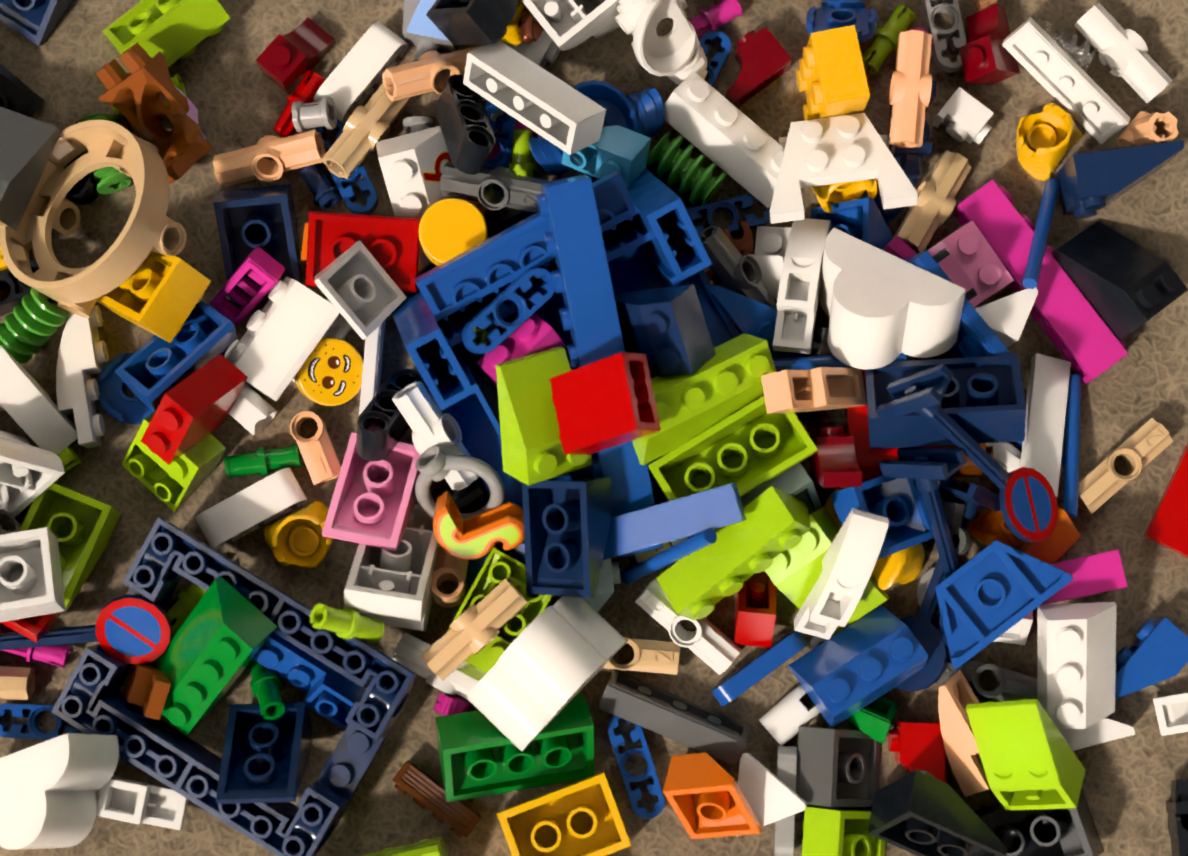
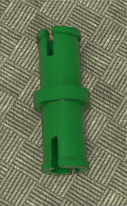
(262, 461)
(266, 688)

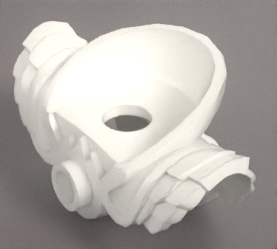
(666, 55)

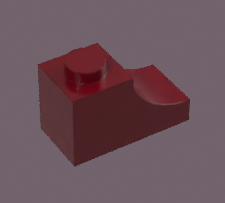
(295, 53)
(983, 55)
(760, 63)
(836, 459)

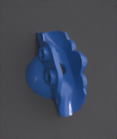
(636, 111)

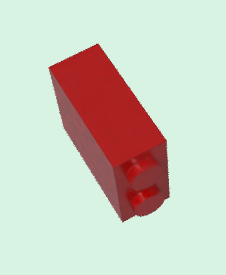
(605, 404)
(194, 408)

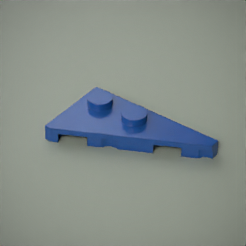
(749, 316)

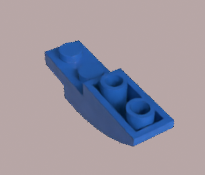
(325, 688)

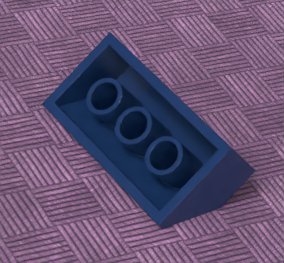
(981, 398)

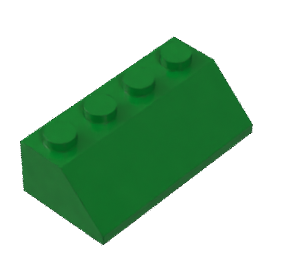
(210, 653)
(484, 762)

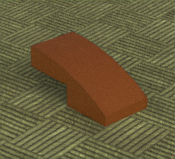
(147, 688)

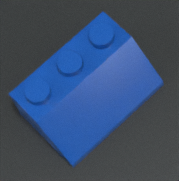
(163, 364)
(859, 665)

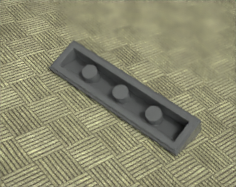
(675, 717)

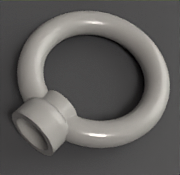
(436, 465)

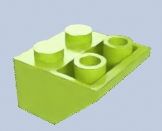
(182, 477)

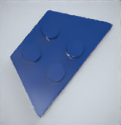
(992, 596)

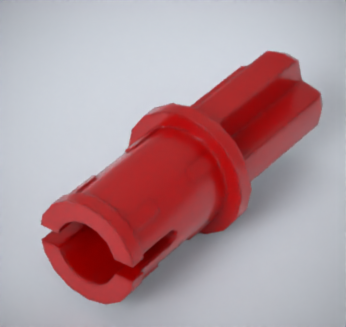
(305, 93)

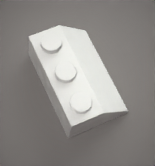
(281, 336)
(1076, 662)

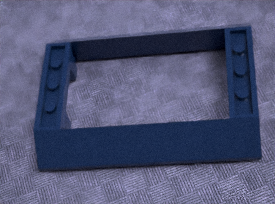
(95, 706)

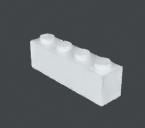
(534, 97)
(725, 136)

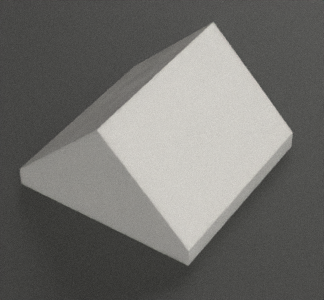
(360, 289)
(1009, 315)

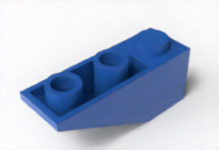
(1154, 656)

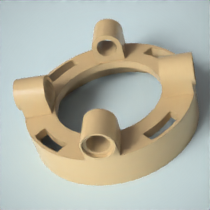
(49, 212)

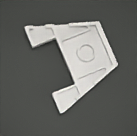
(833, 153)

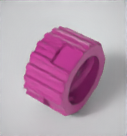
(449, 704)

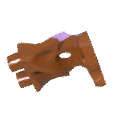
(148, 95)

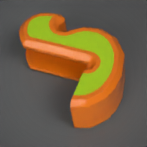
(476, 535)

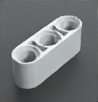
(362, 68)
(251, 506)

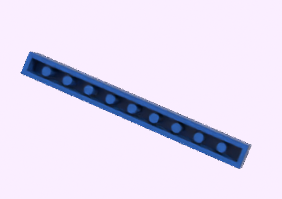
(591, 318)

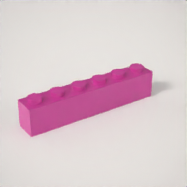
(1059, 306)

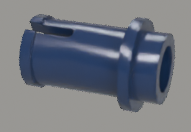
(325, 194)

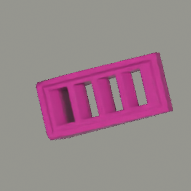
(261, 269)

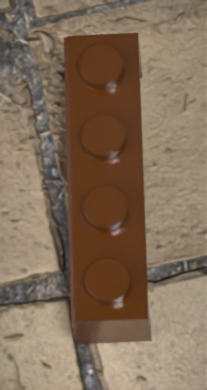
(432, 795)

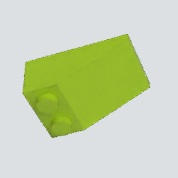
(529, 418)
(81, 530)
(799, 568)

